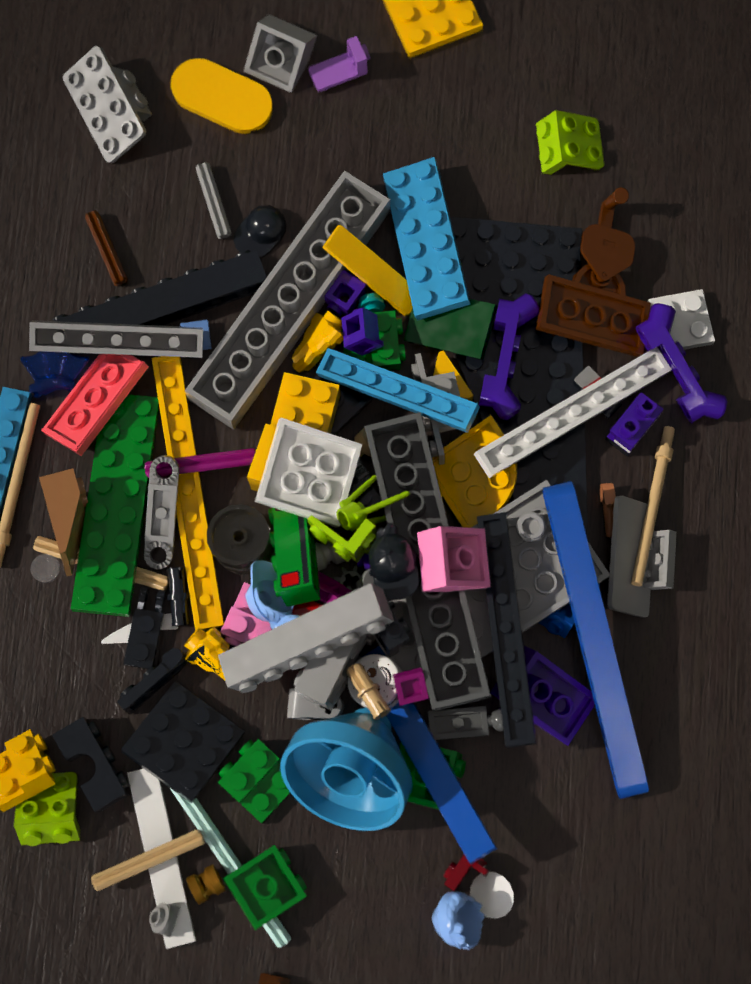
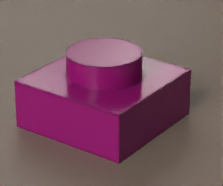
(410, 686)

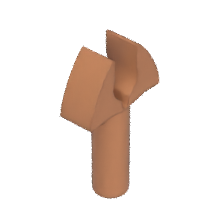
(607, 497)

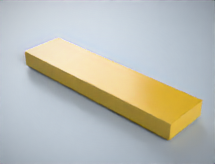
(369, 268)

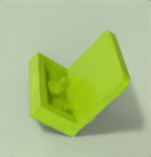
(569, 140)
(354, 548)
(50, 814)

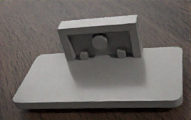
(108, 103)
(625, 539)

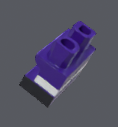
(634, 424)

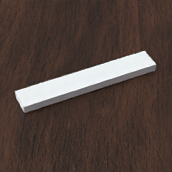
(155, 831)

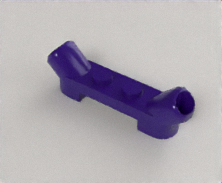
(508, 319)
(695, 401)

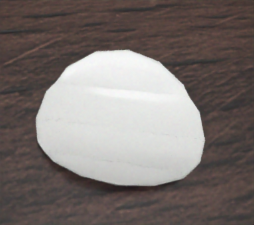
(493, 894)

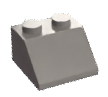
(279, 52)

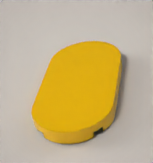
(221, 95)

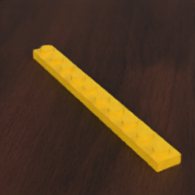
(190, 501)

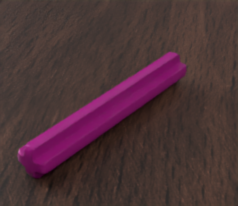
(206, 462)

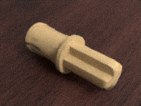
(368, 691)

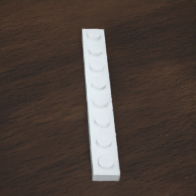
(572, 412)

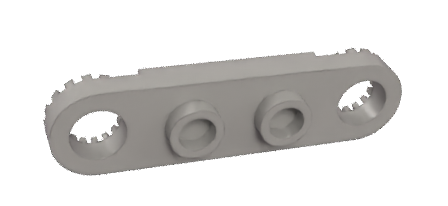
(161, 512)

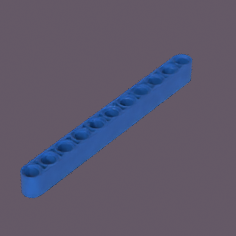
(595, 640)

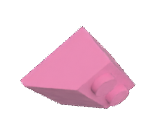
(453, 559)

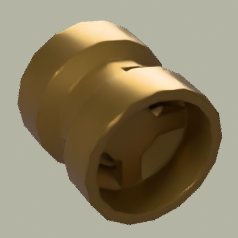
(211, 880)

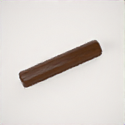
(106, 248)

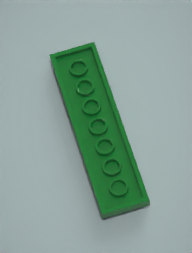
(116, 509)

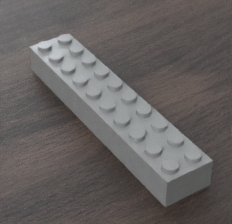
(284, 304)

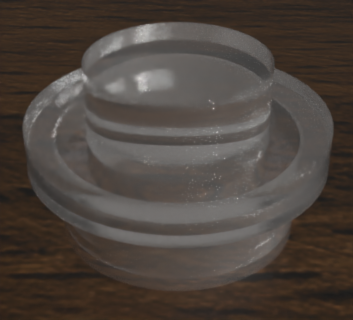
(45, 568)

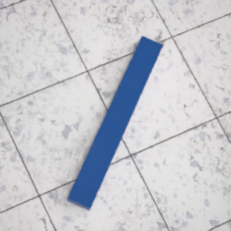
(440, 779)

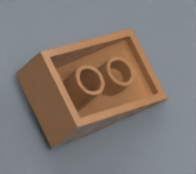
(66, 504)

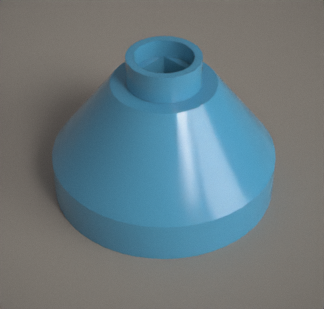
(348, 771)

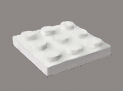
(308, 472)

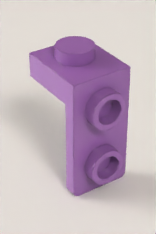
(342, 67)

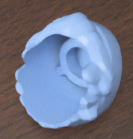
(458, 920)

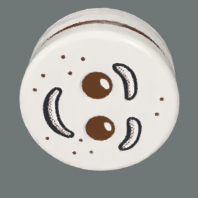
(380, 671)

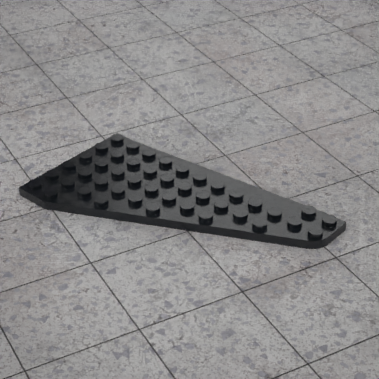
(504, 264)

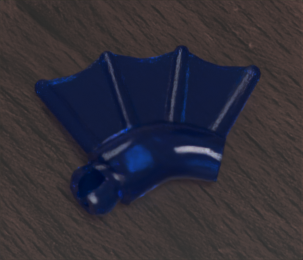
(52, 371)

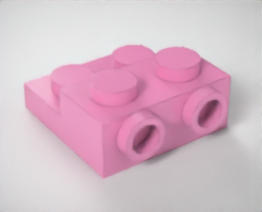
(241, 623)

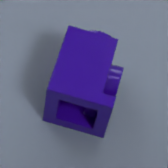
(347, 286)
(361, 331)

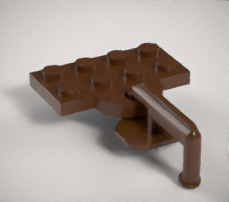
(587, 307)

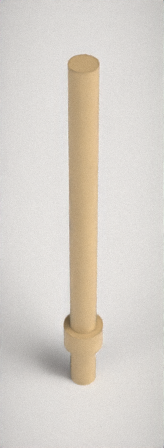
(663, 456)
(17, 477)

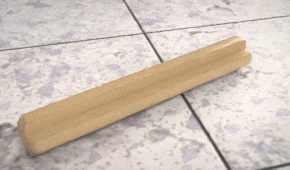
(147, 860)

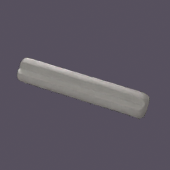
(213, 200)

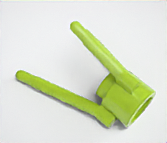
(353, 514)

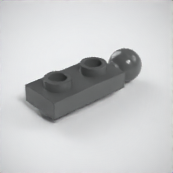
(463, 722)

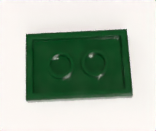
(456, 331)

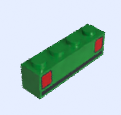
(294, 558)

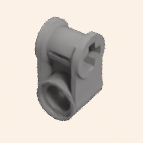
(303, 709)

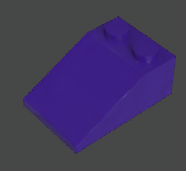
(557, 699)

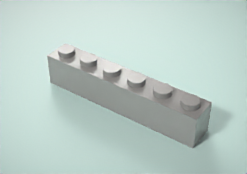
(115, 339)
(306, 638)

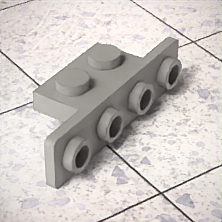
(445, 382)

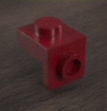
(457, 872)

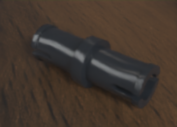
(178, 596)

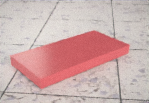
(94, 400)

